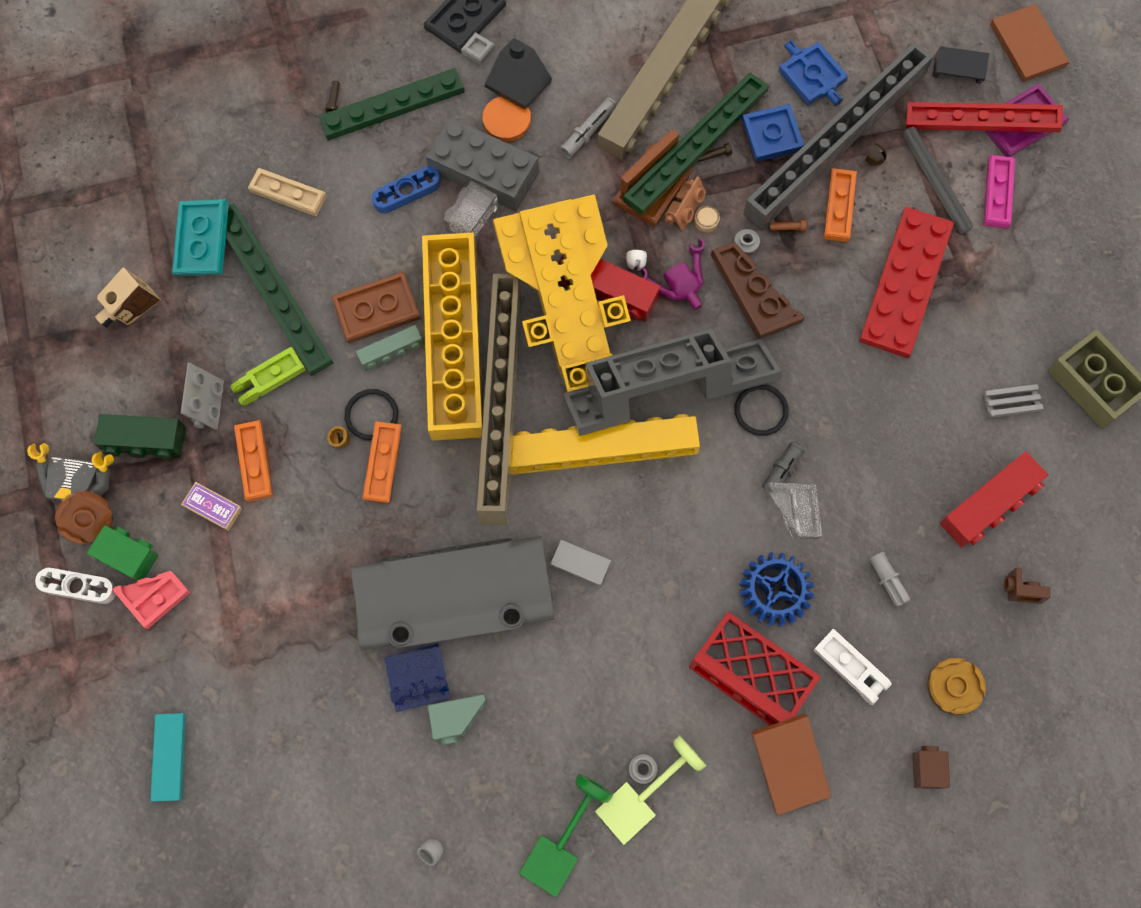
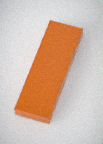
(840, 205)
(253, 461)
(382, 462)

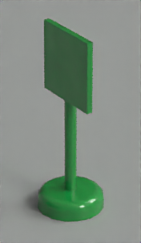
(549, 862)

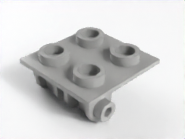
(202, 397)

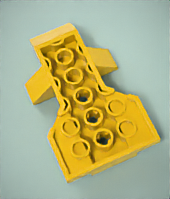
(572, 317)

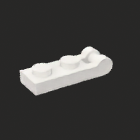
(852, 666)

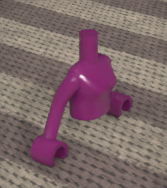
(681, 280)

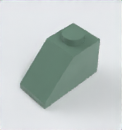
(454, 718)

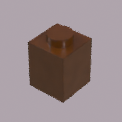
(931, 768)

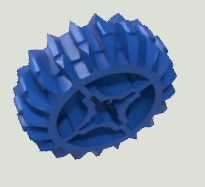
(787, 568)

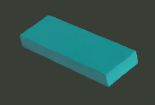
(168, 757)

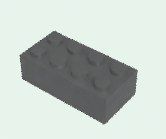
(470, 155)

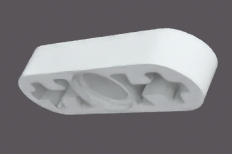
(67, 577)

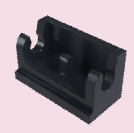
(961, 63)

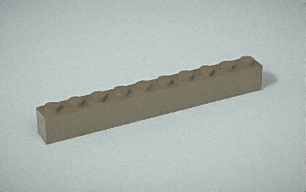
(658, 75)
(499, 401)

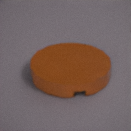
(82, 516)

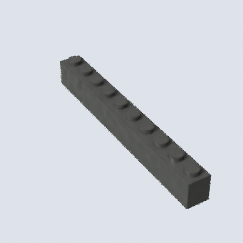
(837, 136)

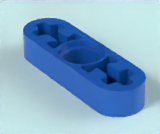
(419, 175)

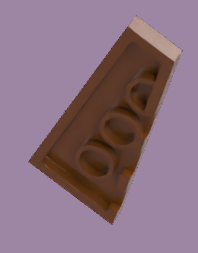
(759, 301)

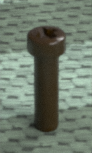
(333, 97)
(726, 149)

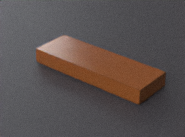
(648, 160)

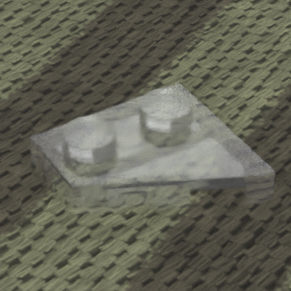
(797, 508)

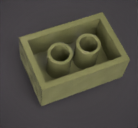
(1098, 378)

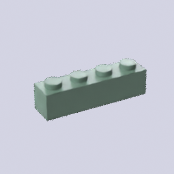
(390, 347)

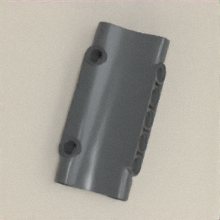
(451, 592)

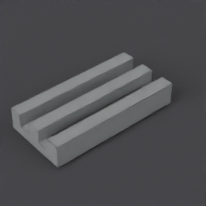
(1034, 397)

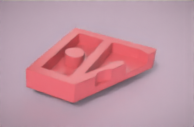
(152, 597)

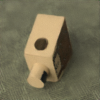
(125, 299)

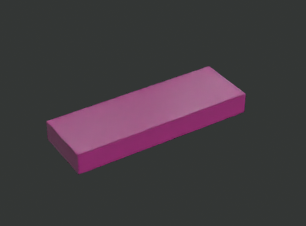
(999, 191)

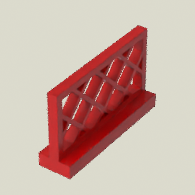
(738, 688)

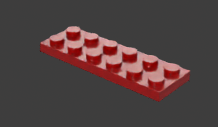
(906, 282)

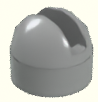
(430, 852)

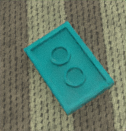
(200, 237)

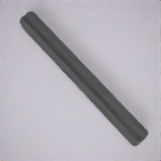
(937, 180)

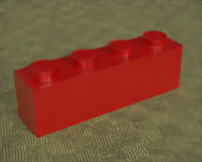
(613, 282)
(993, 499)

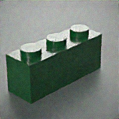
(140, 436)

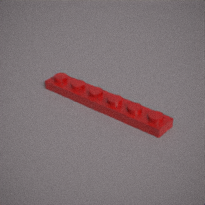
(984, 117)

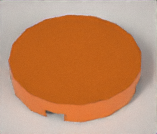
(506, 120)

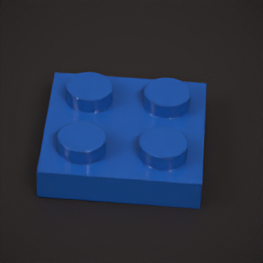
(772, 132)

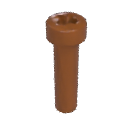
(802, 225)

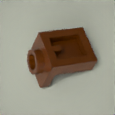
(1027, 592)

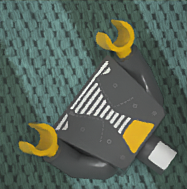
(65, 475)

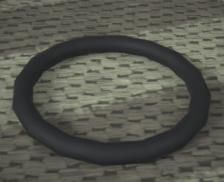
(364, 393)
(762, 432)

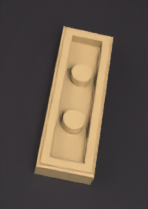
(287, 192)

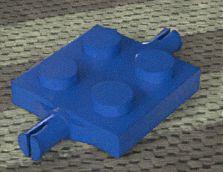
(813, 73)

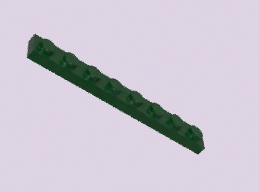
(695, 144)
(276, 293)

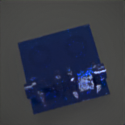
(417, 678)

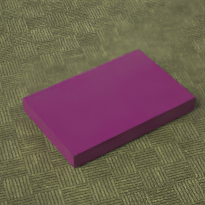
(1014, 142)

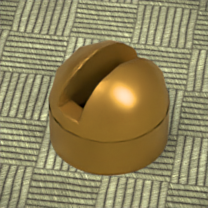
(335, 439)

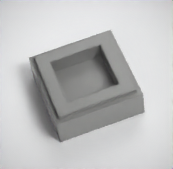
(478, 49)

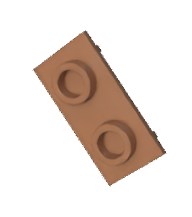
(691, 195)

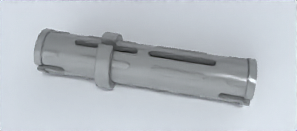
(570, 147)

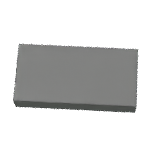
(580, 563)

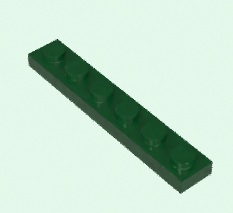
(391, 104)

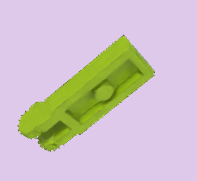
(268, 376)

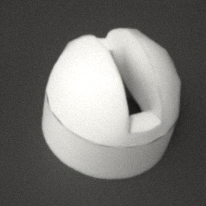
(636, 258)

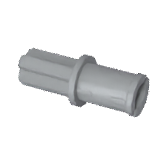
(889, 579)

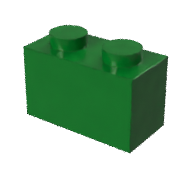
(123, 553)

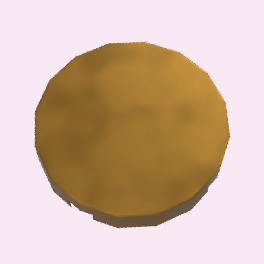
(956, 686)

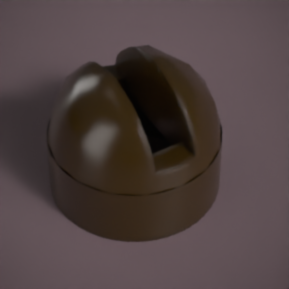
(876, 155)

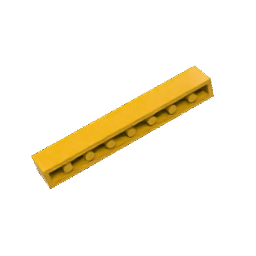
(611, 445)

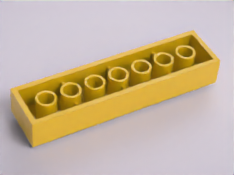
(452, 337)

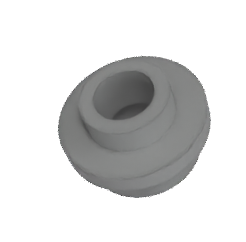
(747, 247)
(633, 769)

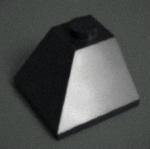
(518, 74)

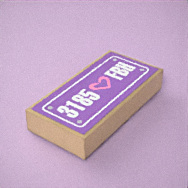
(212, 506)

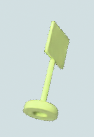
(627, 810)

